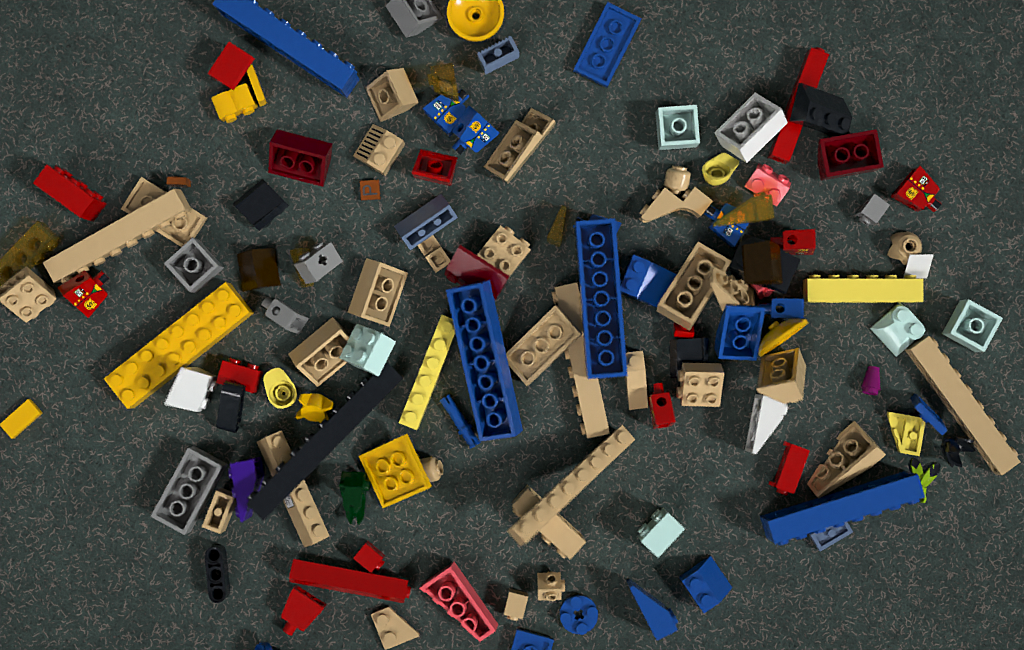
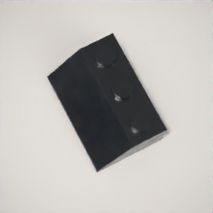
(820, 111)

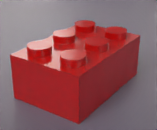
(70, 192)

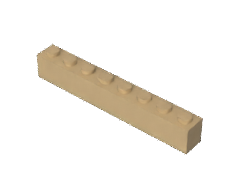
(117, 236)
(587, 390)
(962, 405)
(570, 485)

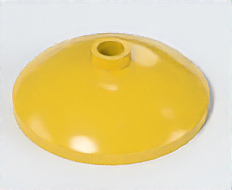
(465, 26)
(780, 333)

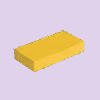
(256, 86)
(21, 418)

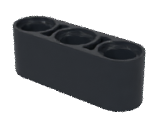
(230, 406)
(215, 582)

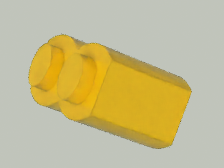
(234, 103)

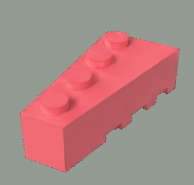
(460, 601)

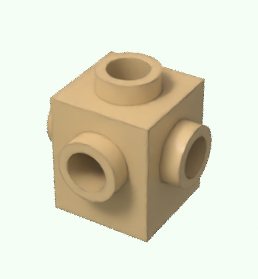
(550, 586)

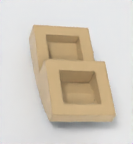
(434, 253)

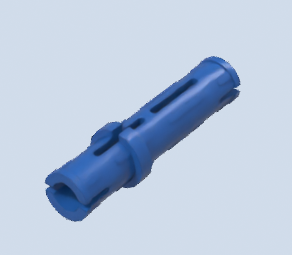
(459, 420)

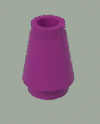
(871, 381)

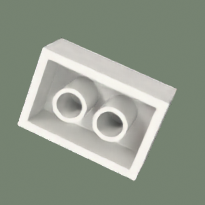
(751, 127)

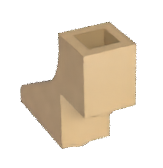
(666, 202)

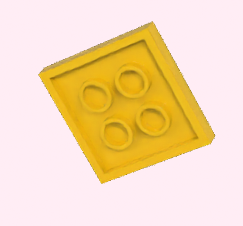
(395, 471)

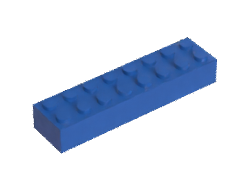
(290, 43)
(600, 298)
(484, 360)
(842, 507)

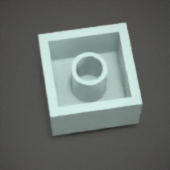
(677, 127)
(972, 325)
(367, 349)
(660, 532)

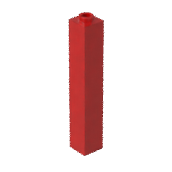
(810, 75)
(349, 581)

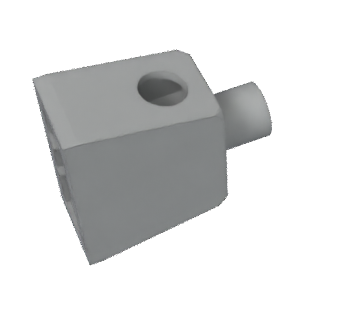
(284, 315)

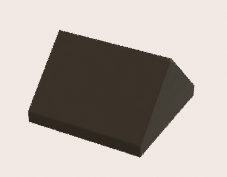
(762, 263)
(258, 269)

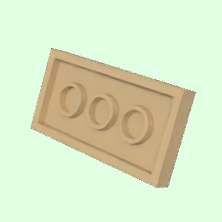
(180, 230)
(542, 345)

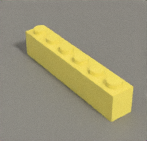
(862, 290)
(429, 373)

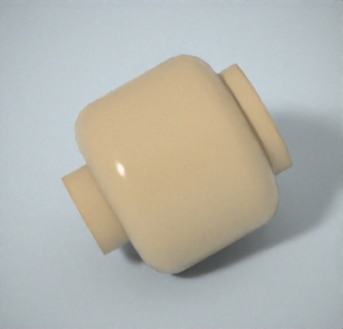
(677, 179)
(432, 467)

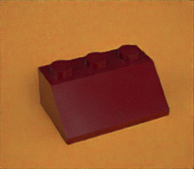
(849, 155)
(299, 157)
(469, 268)

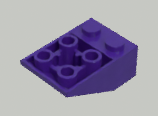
(246, 477)

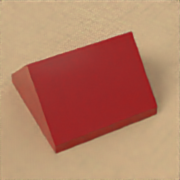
(231, 66)
(434, 167)

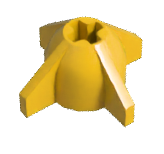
(314, 407)

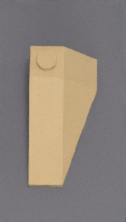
(730, 290)
(850, 457)

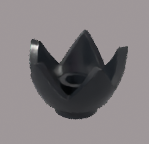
(952, 446)

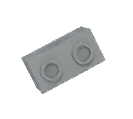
(318, 262)

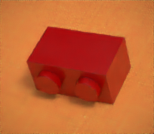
(241, 374)

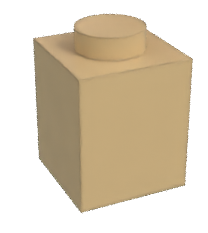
(515, 604)

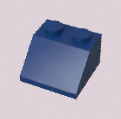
(706, 584)

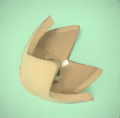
(898, 249)

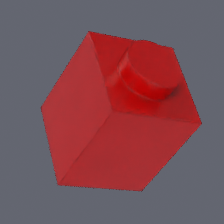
(370, 557)

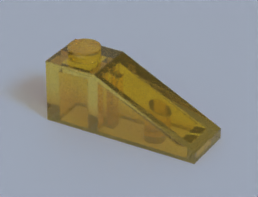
(444, 81)
(753, 210)

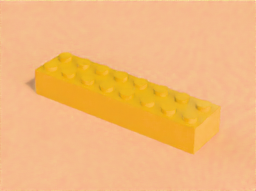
(178, 345)

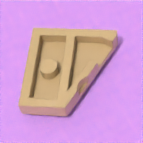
(392, 628)

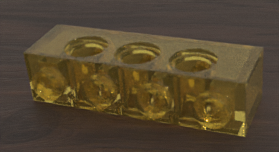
(26, 246)

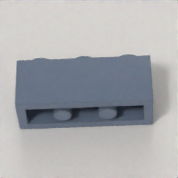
(425, 221)

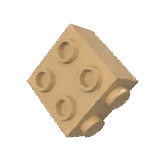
(505, 250)
(26, 294)
(700, 384)

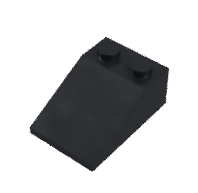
(788, 264)

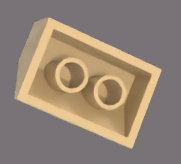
(377, 292)
(320, 352)
(782, 376)

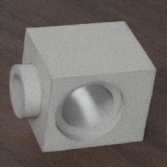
(872, 210)

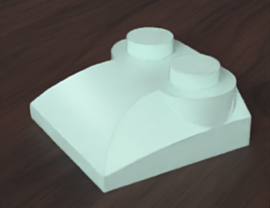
(898, 329)

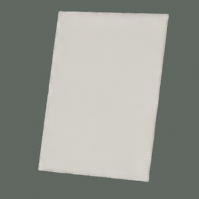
(919, 265)

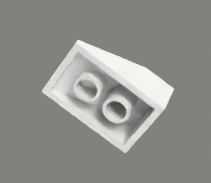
(192, 389)
(764, 419)

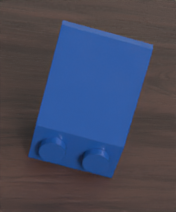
(646, 281)
(739, 332)
(659, 618)

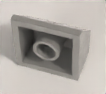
(413, 15)

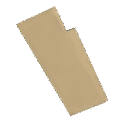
(519, 144)

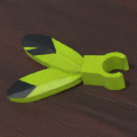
(927, 477)

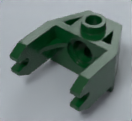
(353, 491)

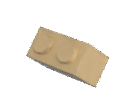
(220, 511)

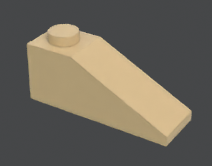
(636, 380)

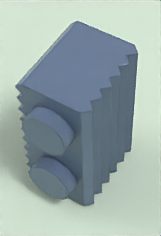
(498, 55)

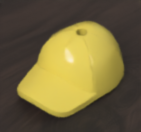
(720, 167)
(276, 383)

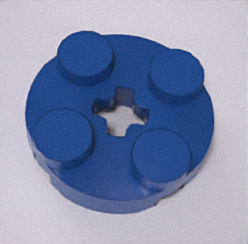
(589, 613)

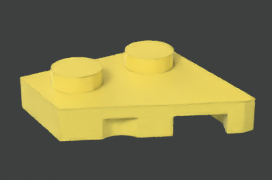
(907, 432)

